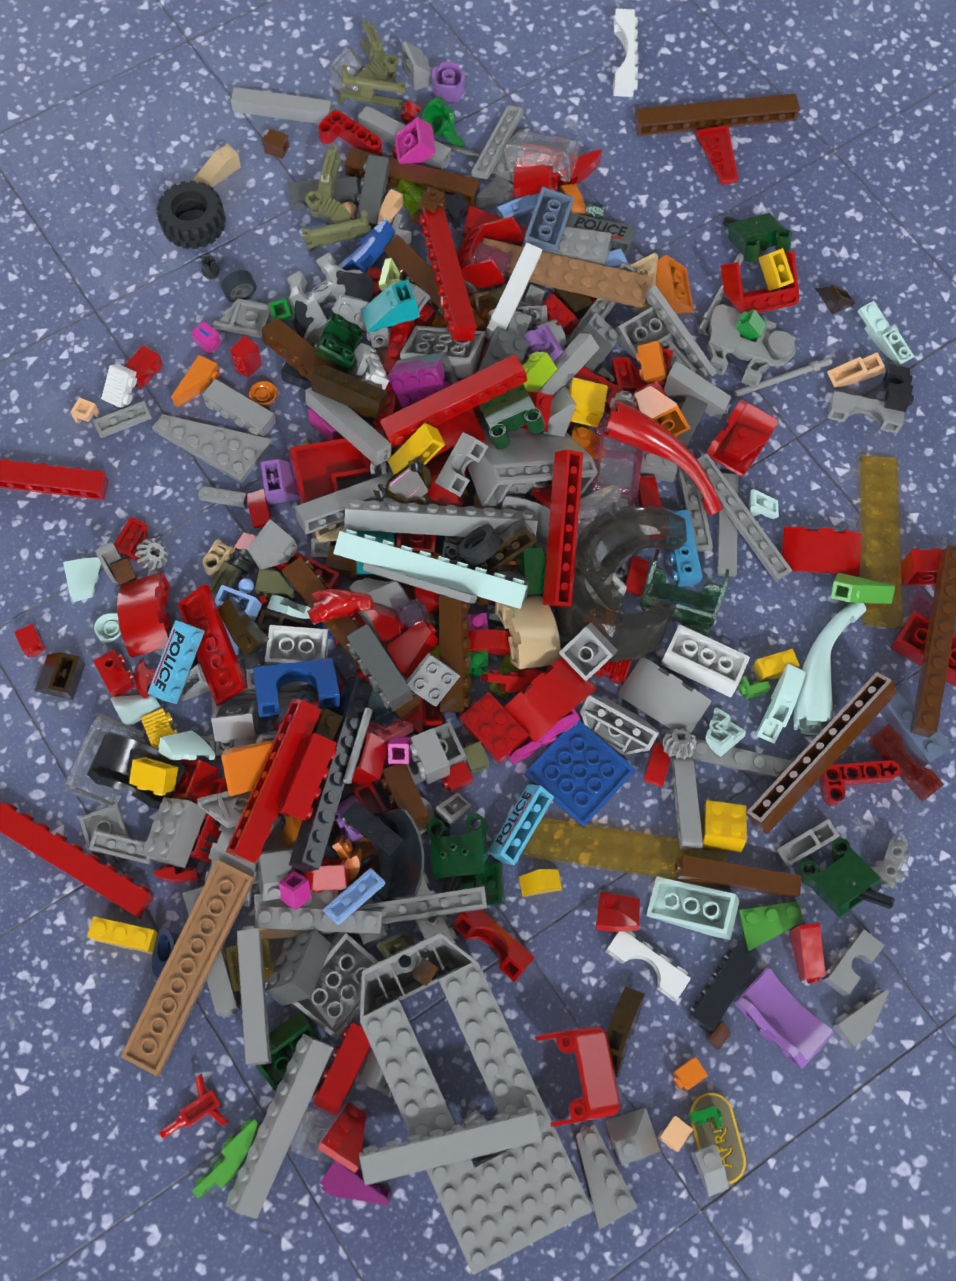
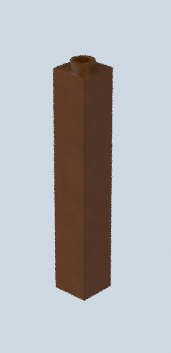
(737, 876)

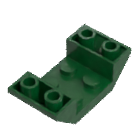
(338, 341)

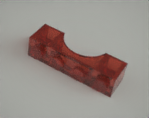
(917, 778)

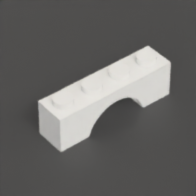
(670, 979)

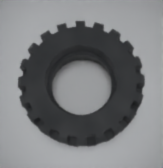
(191, 197)

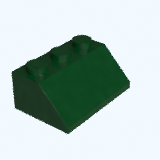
(283, 1046)

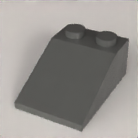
(603, 335)

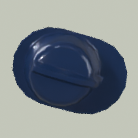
(164, 945)

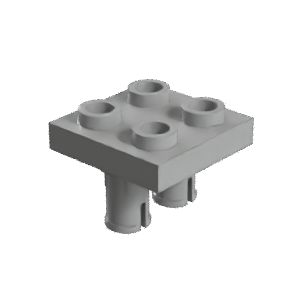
(432, 679)

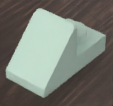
(763, 504)

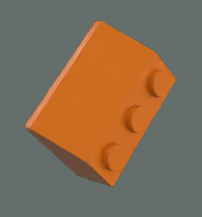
(674, 284)

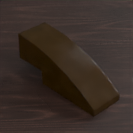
(270, 618)

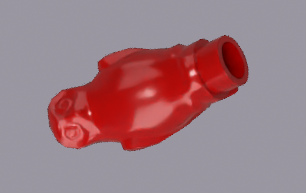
(338, 604)

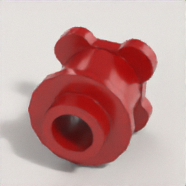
(409, 112)

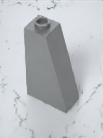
(685, 382)

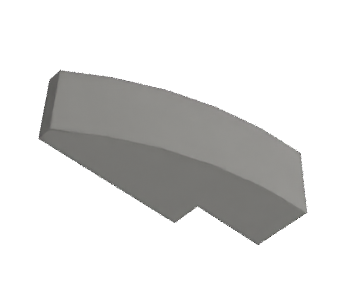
(808, 843)

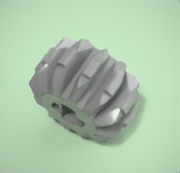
(153, 561)
(679, 743)

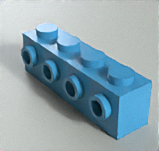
(685, 559)

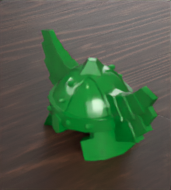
(442, 120)

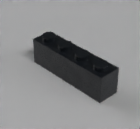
(722, 989)

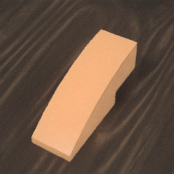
(390, 206)
(857, 370)

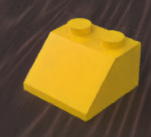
(589, 401)

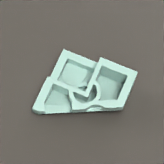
(81, 577)
(288, 607)
(133, 707)
(723, 733)
(185, 746)

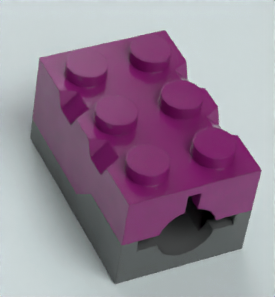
(421, 377)

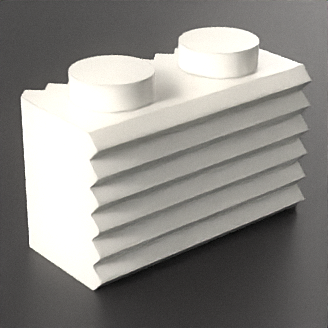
(119, 385)

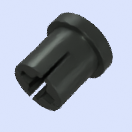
(210, 264)

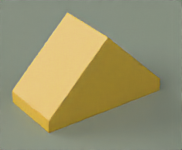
(540, 882)

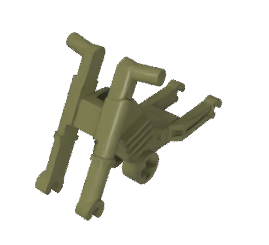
(376, 75)
(330, 210)

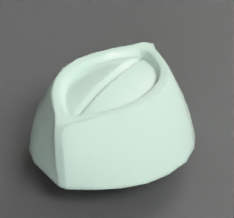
(107, 628)

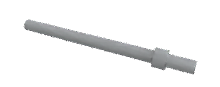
(707, 316)
(812, 367)

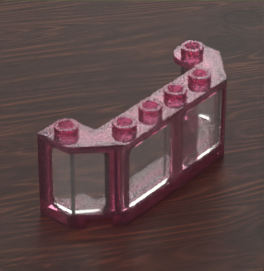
(617, 465)

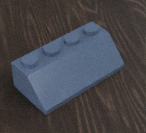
(548, 220)
(899, 715)

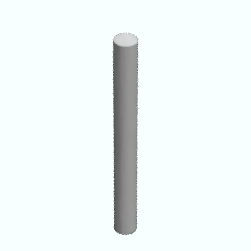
(357, 746)

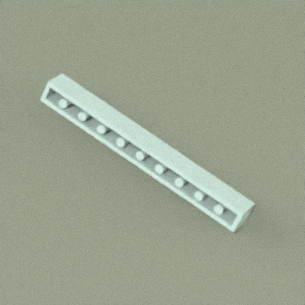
(430, 569)

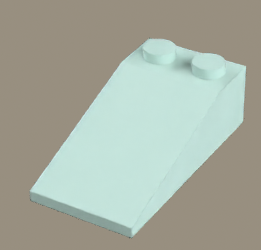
(694, 907)

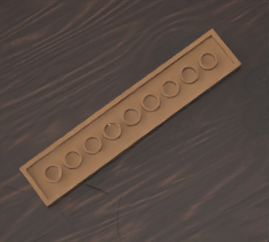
(582, 276)
(187, 968)

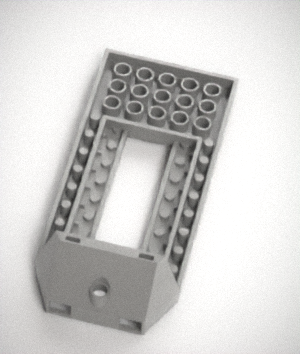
(515, 1192)

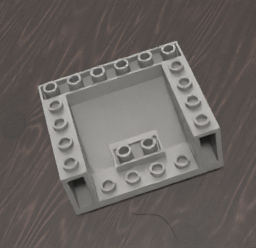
(523, 461)

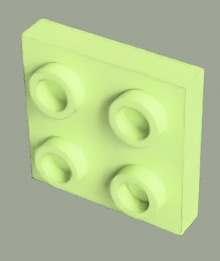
(389, 275)

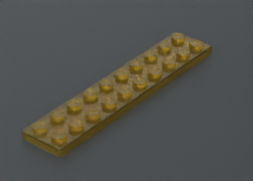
(880, 536)
(612, 849)

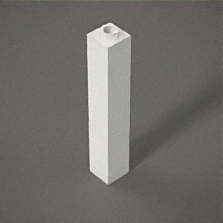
(515, 289)

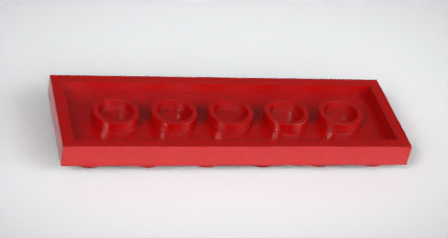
(215, 649)

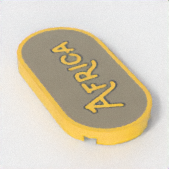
(726, 1139)

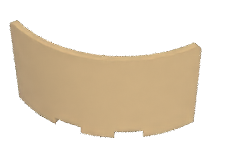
(532, 631)

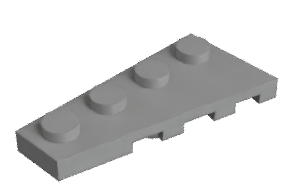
(606, 1186)

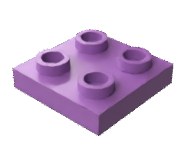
(543, 341)

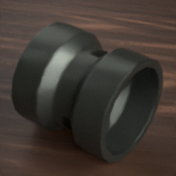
(244, 561)

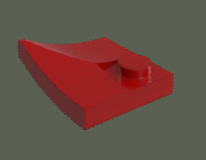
(617, 913)

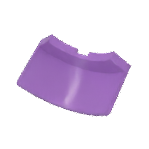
(783, 1019)

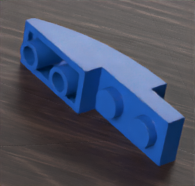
(371, 248)

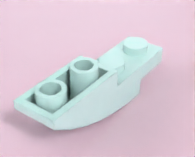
(885, 337)
(782, 703)

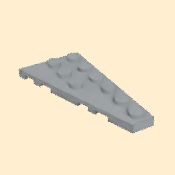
(222, 448)

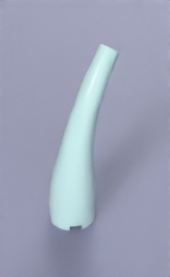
(815, 701)

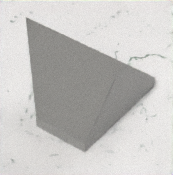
(195, 683)

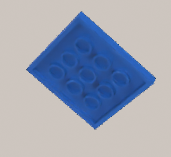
(580, 772)

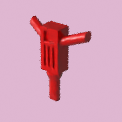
(197, 1110)

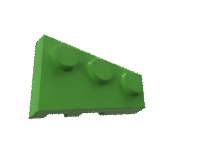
(767, 922)

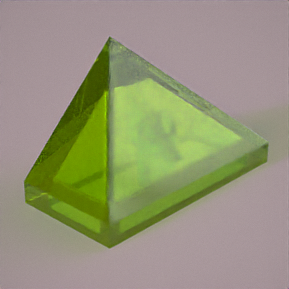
(411, 195)

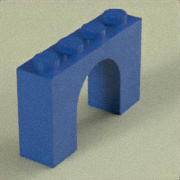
(317, 673)

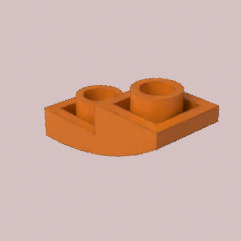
(578, 205)

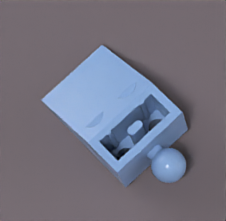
(245, 601)

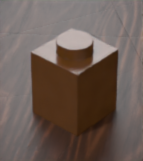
(276, 143)

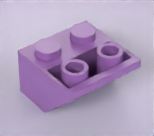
(278, 481)

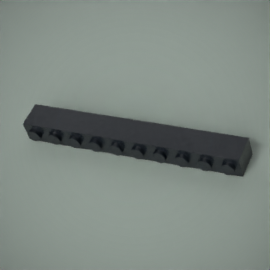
(316, 830)

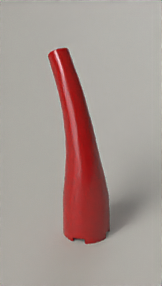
(644, 433)

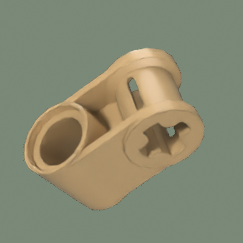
(217, 555)

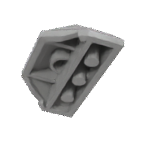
(618, 726)

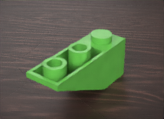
(861, 590)

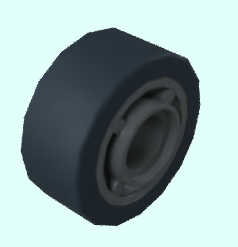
(238, 285)

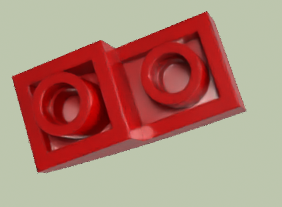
(258, 508)
(636, 575)
(657, 766)
(170, 874)

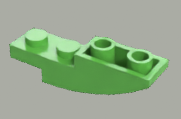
(235, 1152)

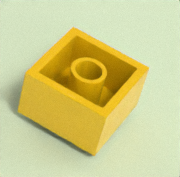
(724, 826)

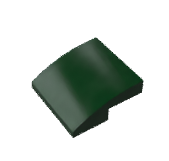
(493, 884)

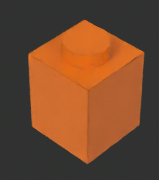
(689, 1074)

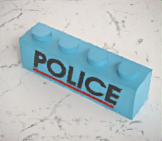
(176, 662)
(520, 824)

